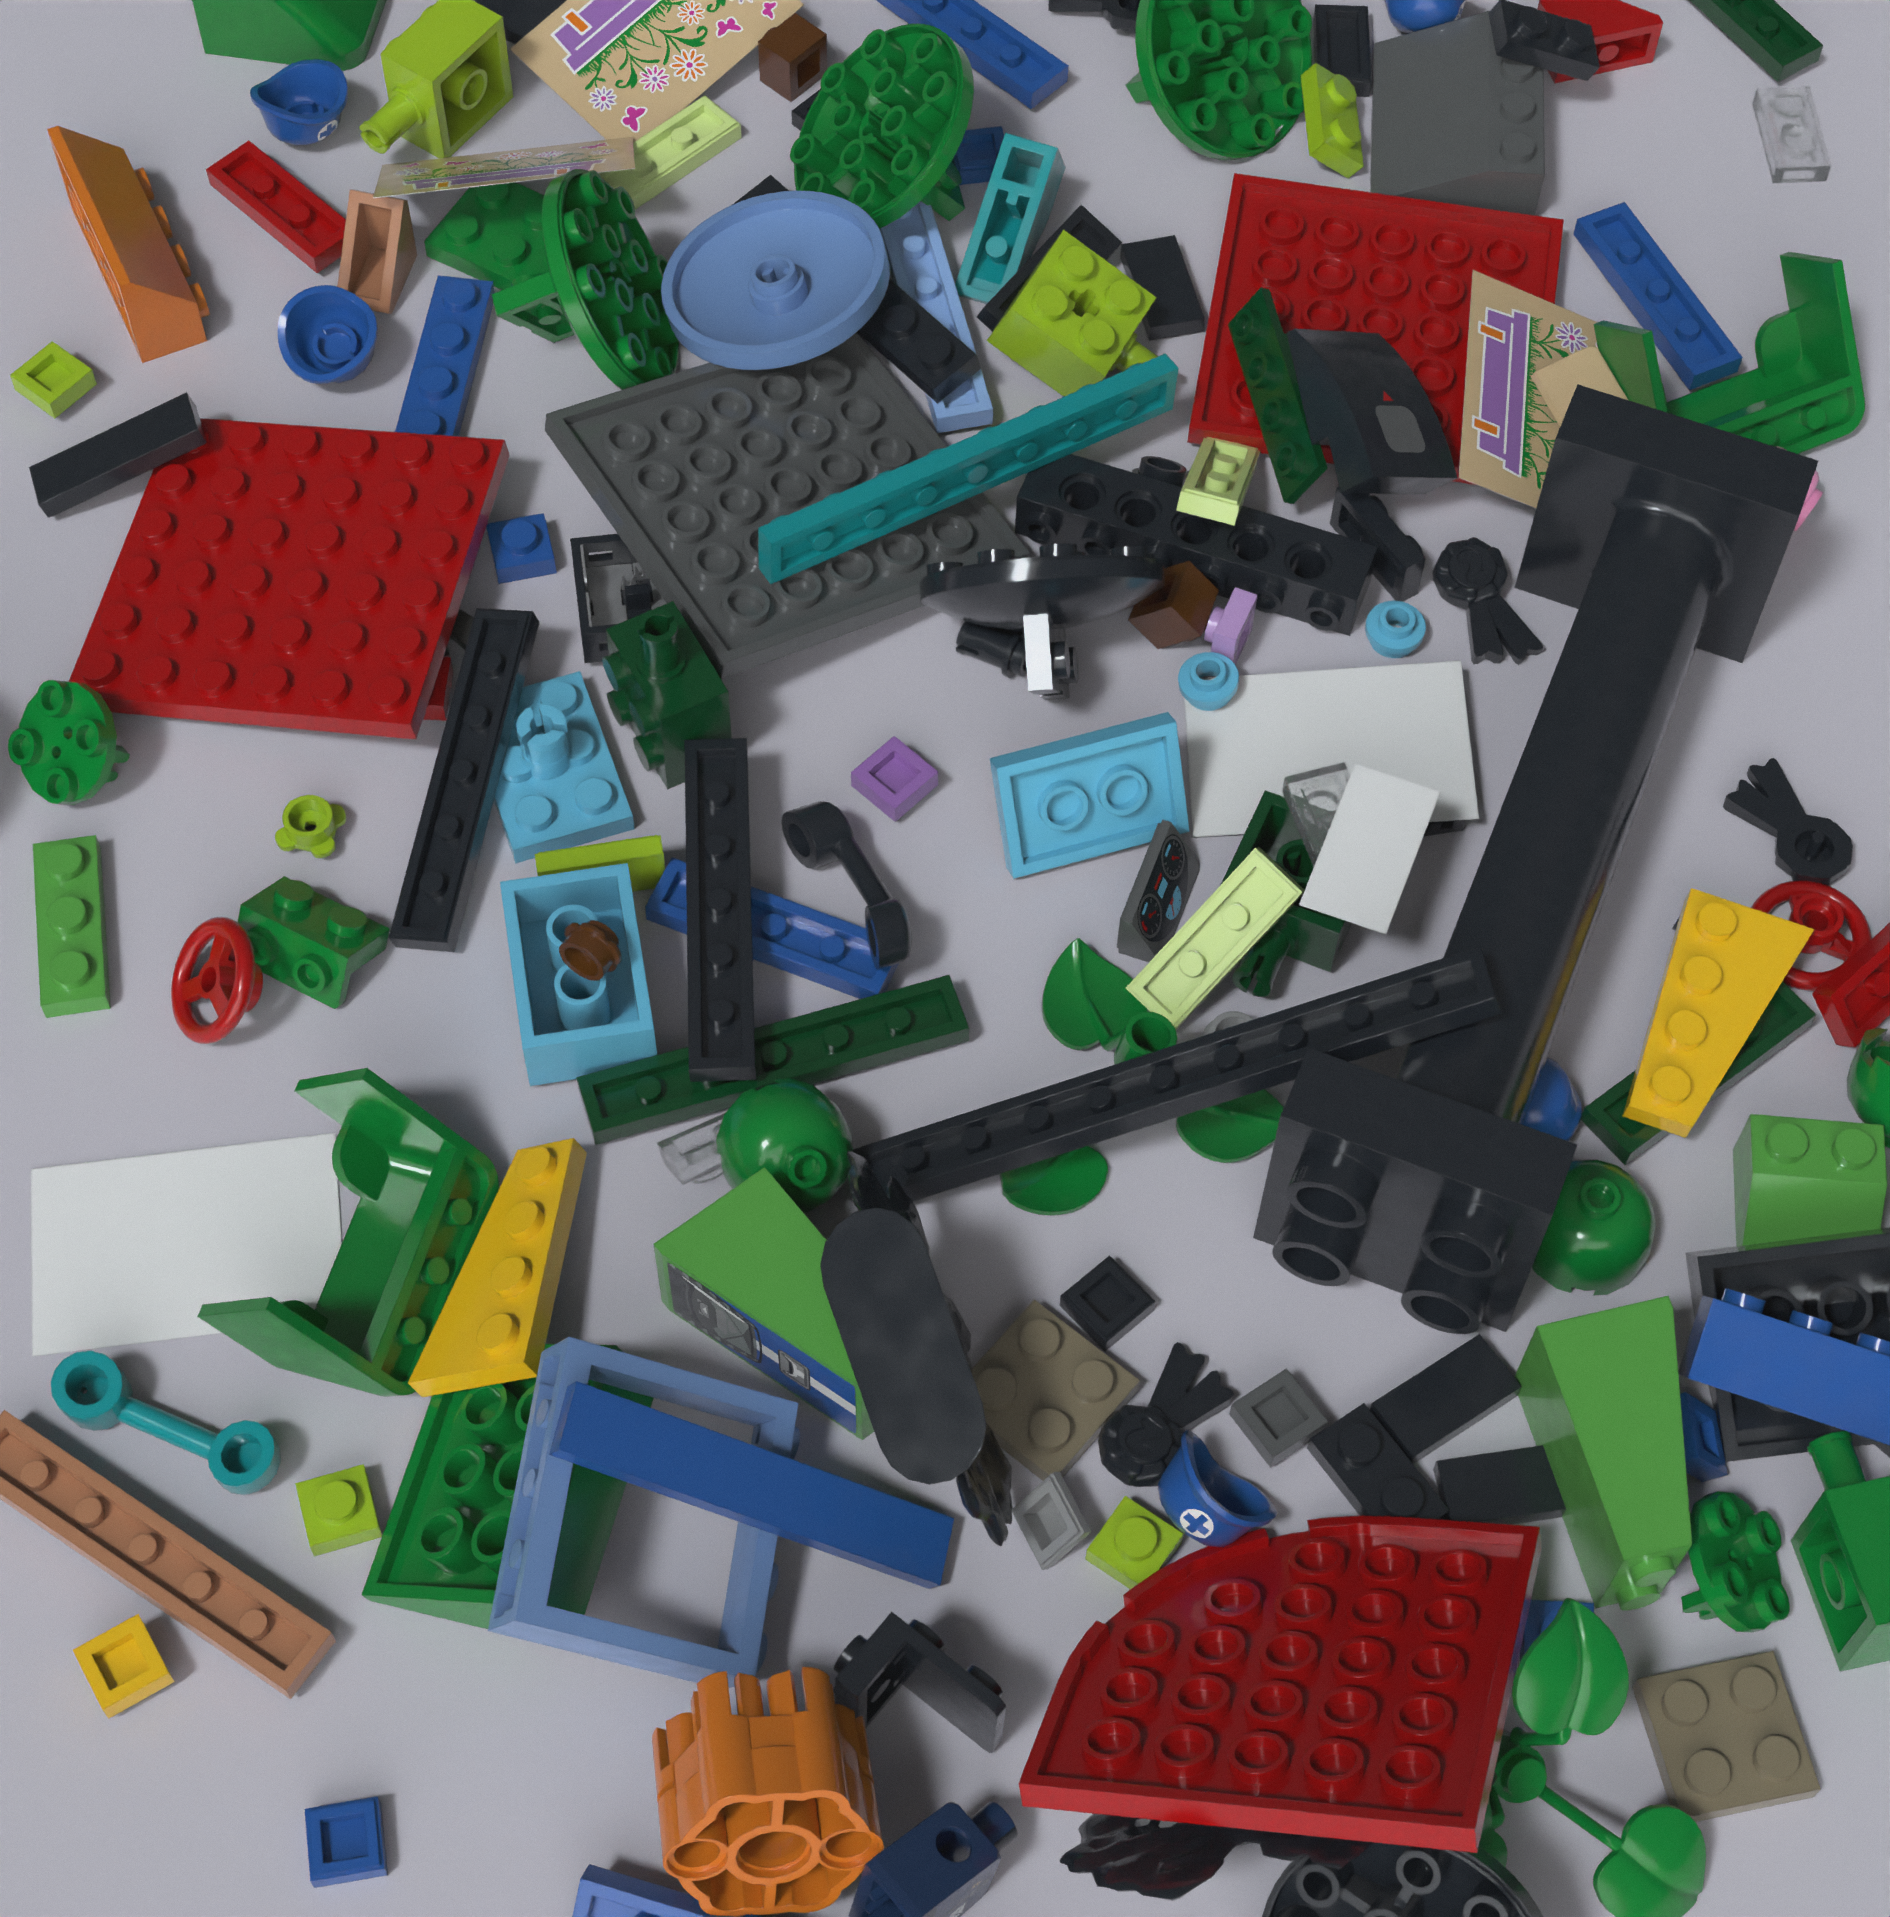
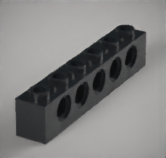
(1284, 562)

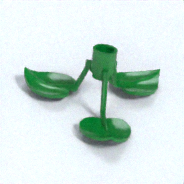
(1087, 1005)
(1580, 1682)

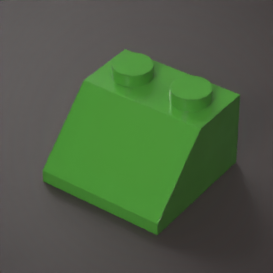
(1807, 1178)

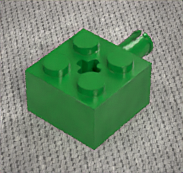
(1847, 1554)

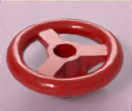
(1824, 911)
(227, 979)

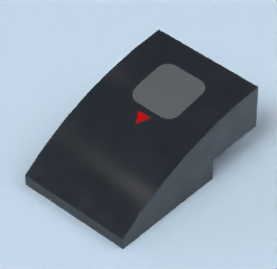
(1370, 413)

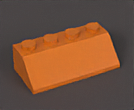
(131, 245)

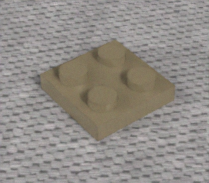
(1049, 1391)
(1726, 1737)

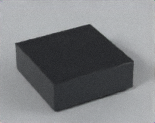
(1107, 1303)

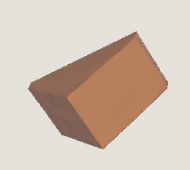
(377, 249)

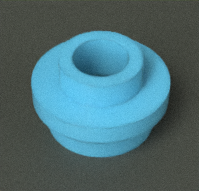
(1390, 640)
(1213, 693)

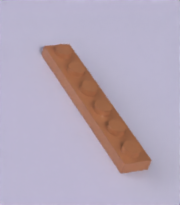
(158, 1560)

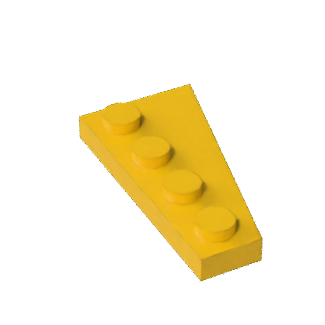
(1709, 999)
(510, 1280)

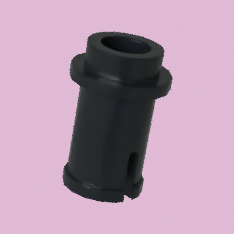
(994, 647)

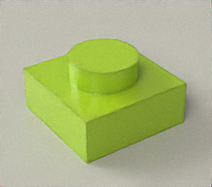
(53, 379)
(338, 1510)
(1133, 1544)

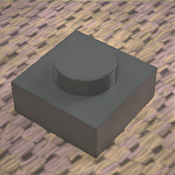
(1278, 1417)

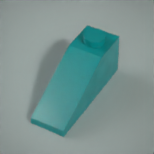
(1010, 216)

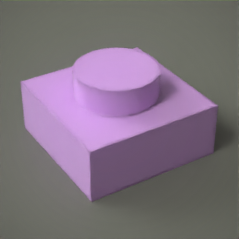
(1230, 627)

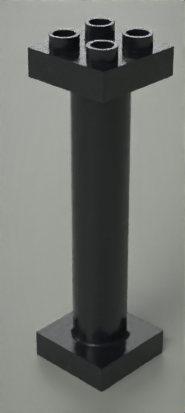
(1431, 1176)

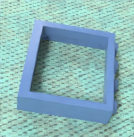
(540, 1503)

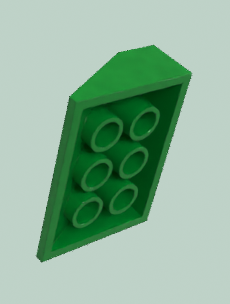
(456, 1506)

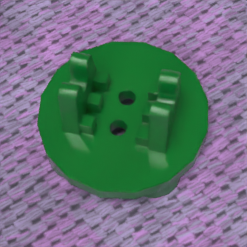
(66, 743)
(1735, 1564)

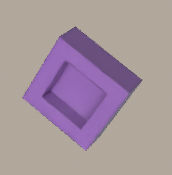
(894, 778)

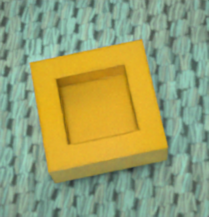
(123, 1666)

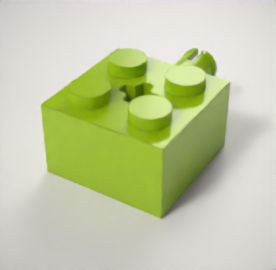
(442, 79)
(1074, 319)

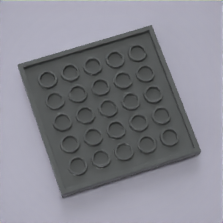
(722, 450)

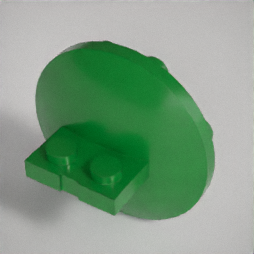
(1223, 71)
(890, 125)
(598, 282)

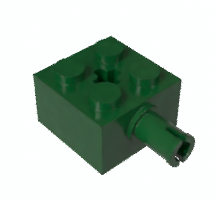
(664, 689)
(1300, 931)

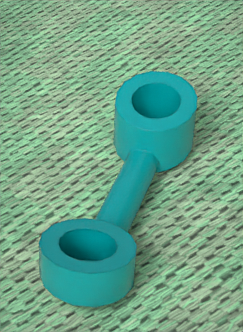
(240, 1456)

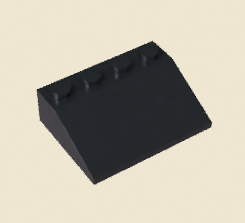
(1826, 1277)

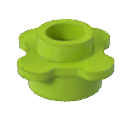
(306, 812)

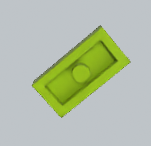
(1332, 120)

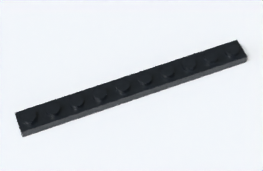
(1186, 1076)

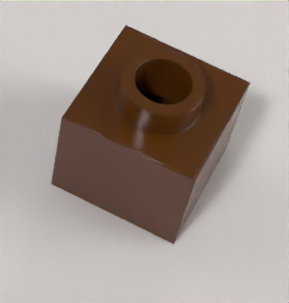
(792, 57)
(1177, 610)

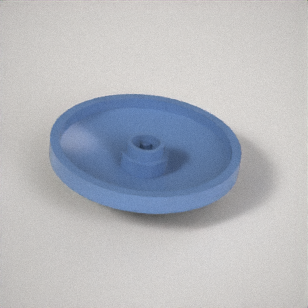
(775, 280)

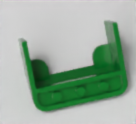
(289, 29)
(1805, 375)
(404, 1248)

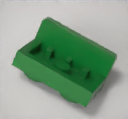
(310, 939)

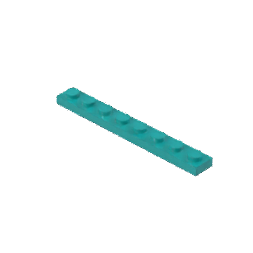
(965, 468)

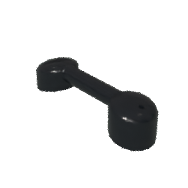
(823, 836)

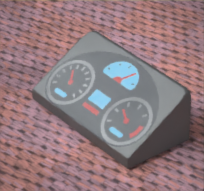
(1157, 895)

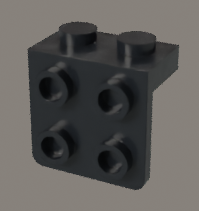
(915, 1658)

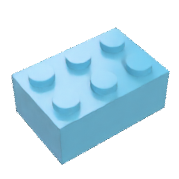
(566, 1020)

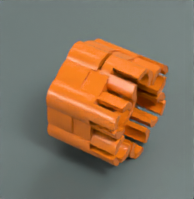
(765, 1805)

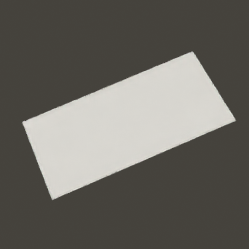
(1370, 848)

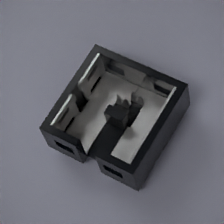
(608, 590)

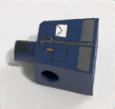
(936, 1865)

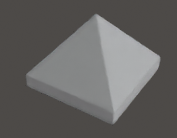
(1051, 1520)

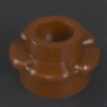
(590, 949)

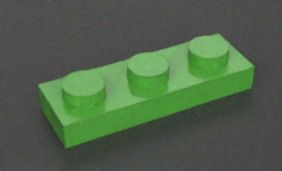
(71, 926)

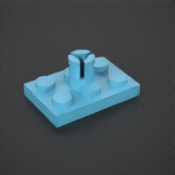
(558, 773)
(1089, 794)

